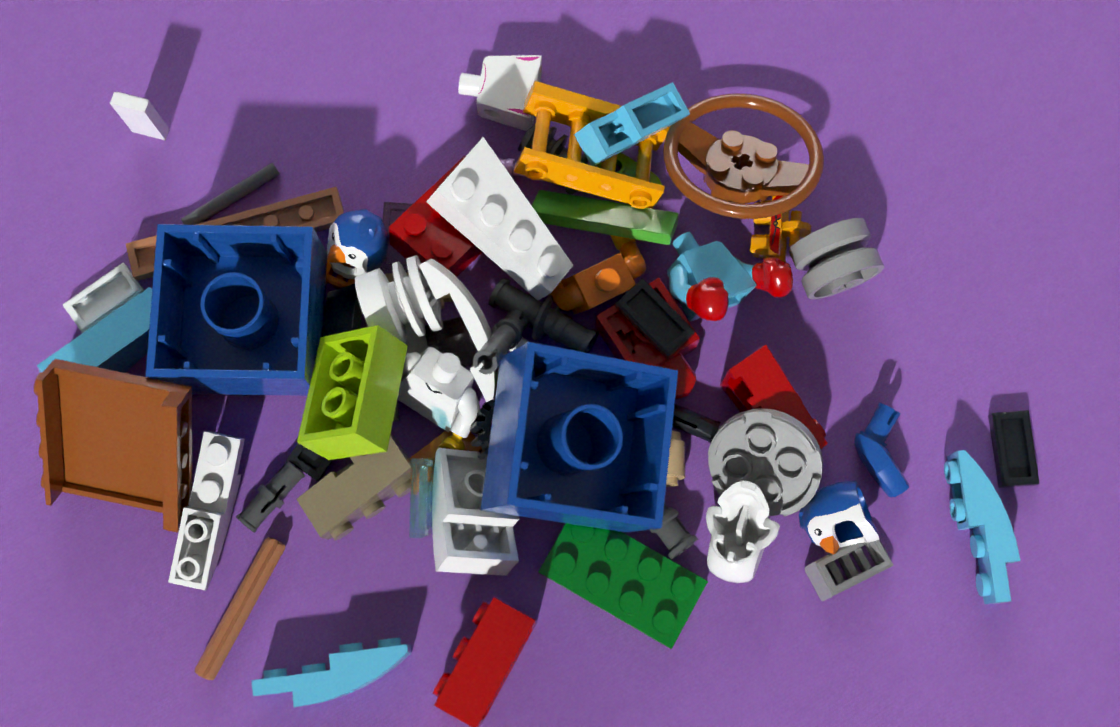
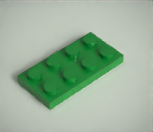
(625, 580)

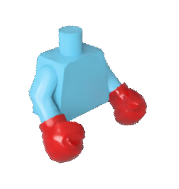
(712, 279)

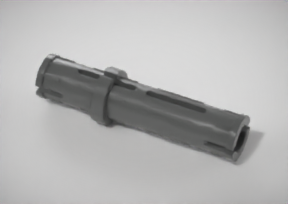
(504, 336)

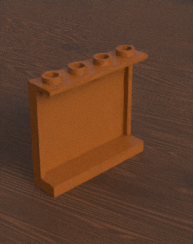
(115, 438)

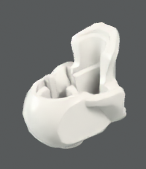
(739, 532)

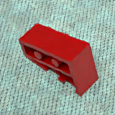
(761, 384)

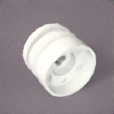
(400, 301)

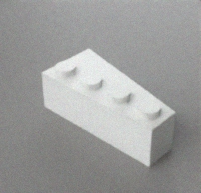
(500, 221)

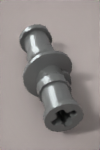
(543, 318)

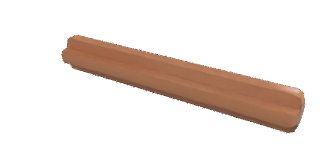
(239, 608)

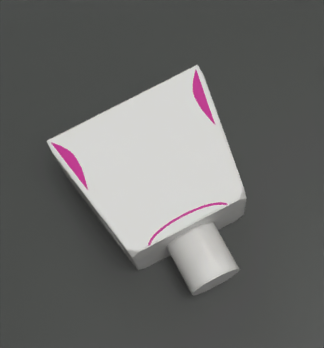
(504, 88)

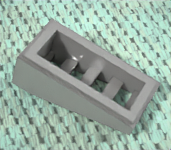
(827, 577)

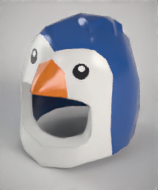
(358, 240)
(838, 517)

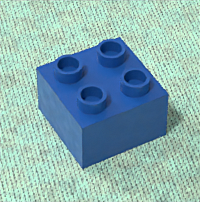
(237, 308)
(580, 439)

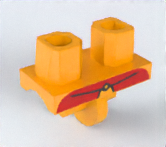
(781, 228)

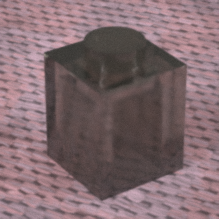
(453, 339)

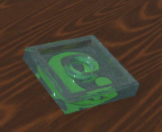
(421, 497)

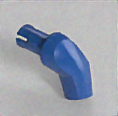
(874, 454)

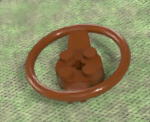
(742, 166)

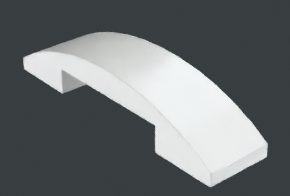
(444, 282)

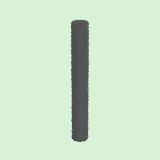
(231, 195)

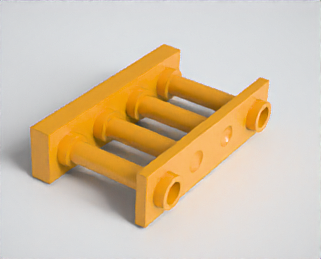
(578, 110)

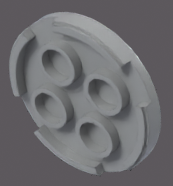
(770, 452)

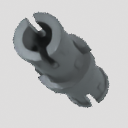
(270, 496)

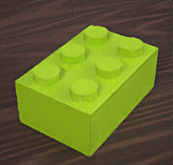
(353, 393)

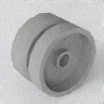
(836, 258)

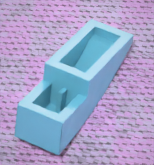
(631, 124)

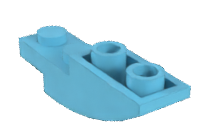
(980, 508)
(348, 672)

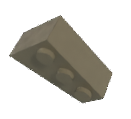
(357, 490)

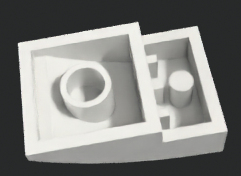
(463, 533)

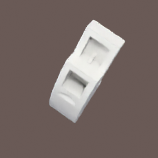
(209, 511)

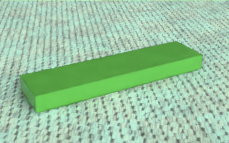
(605, 217)

